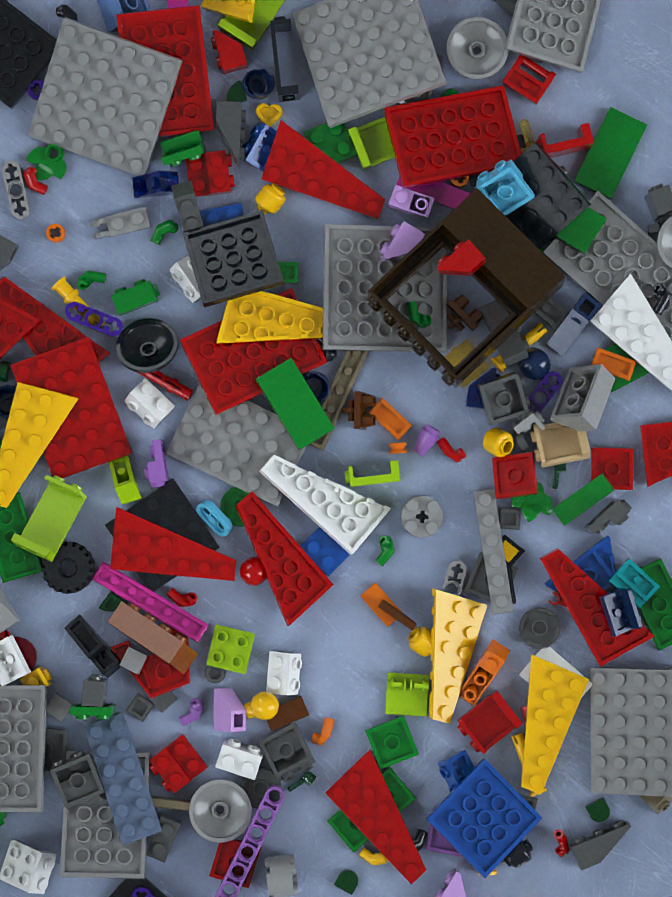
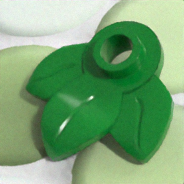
(46, 164)
(533, 504)

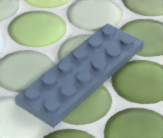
(122, 779)

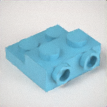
(505, 187)

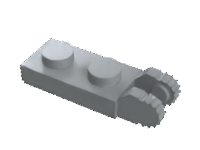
(122, 223)

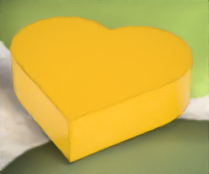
(269, 114)

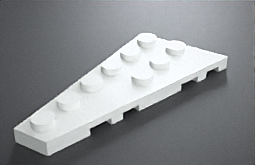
(637, 330)
(332, 507)

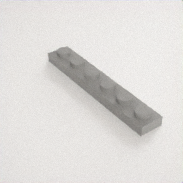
(493, 552)

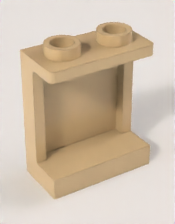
(559, 444)

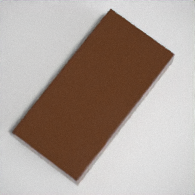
(398, 615)
(288, 713)

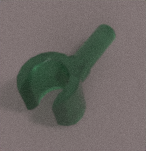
(557, 469)
(308, 778)

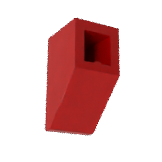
(230, 52)
(463, 261)

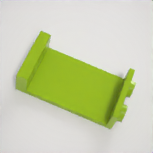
(251, 33)
(51, 518)

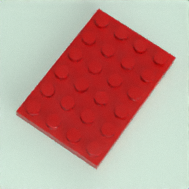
(178, 34)
(452, 136)
(230, 369)
(93, 428)

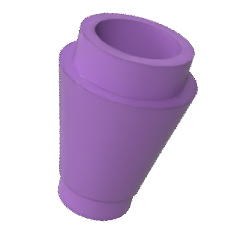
(426, 439)

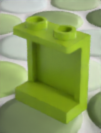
(372, 143)
(394, 476)

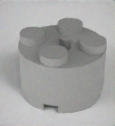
(429, 525)
(281, 875)

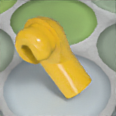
(373, 859)

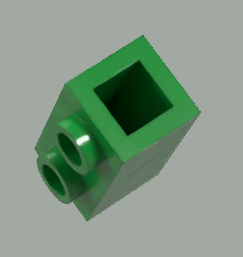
(135, 297)

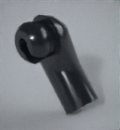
(66, 11)

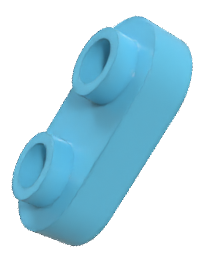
(214, 518)

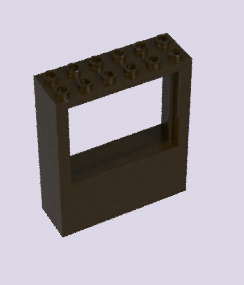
(513, 275)

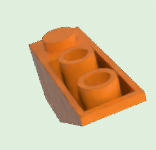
(484, 672)

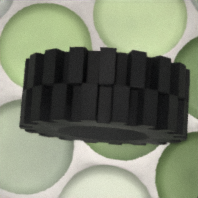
(82, 575)

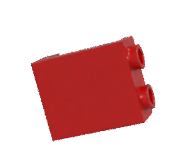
(578, 144)
(488, 722)

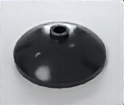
(146, 337)

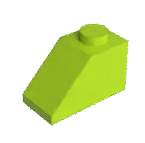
(124, 480)

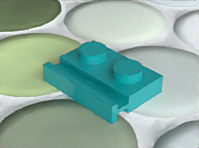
(633, 577)

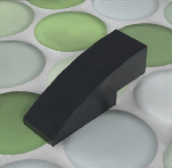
(93, 646)

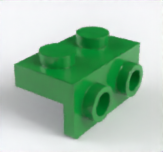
(182, 147)

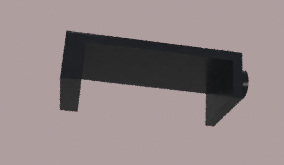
(285, 93)

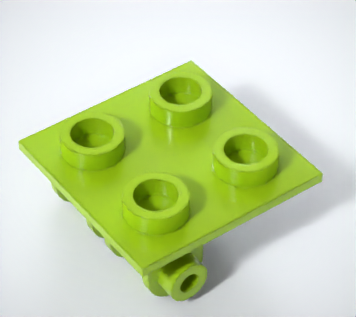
(230, 649)
(407, 694)

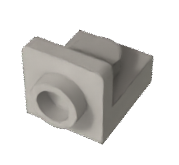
(524, 422)

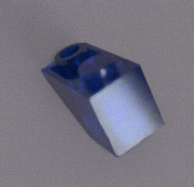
(155, 184)
(473, 396)

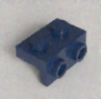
(620, 611)

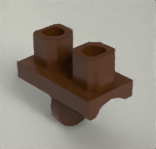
(457, 307)
(357, 410)

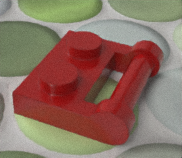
(525, 83)

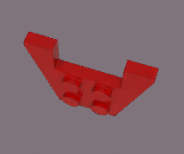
(156, 675)

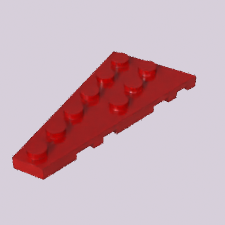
(308, 170)
(51, 329)
(657, 451)
(153, 549)
(583, 602)
(371, 807)

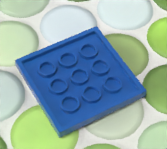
(484, 818)

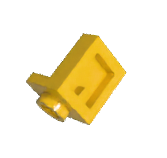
(37, 677)

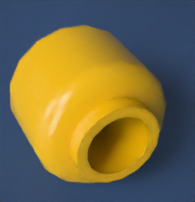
(270, 198)
(498, 442)
(421, 641)

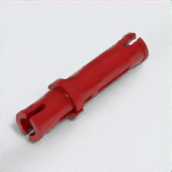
(163, 381)

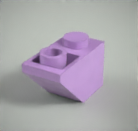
(411, 202)
(403, 240)
(228, 711)
(453, 887)

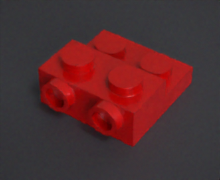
(210, 173)
(177, 764)

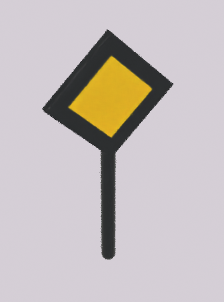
(512, 554)

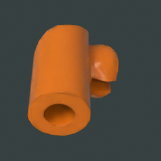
(326, 731)

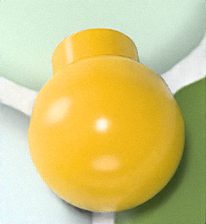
(262, 706)

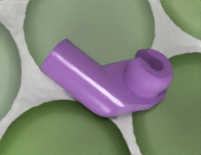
(195, 712)

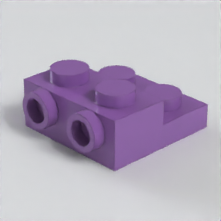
(157, 471)

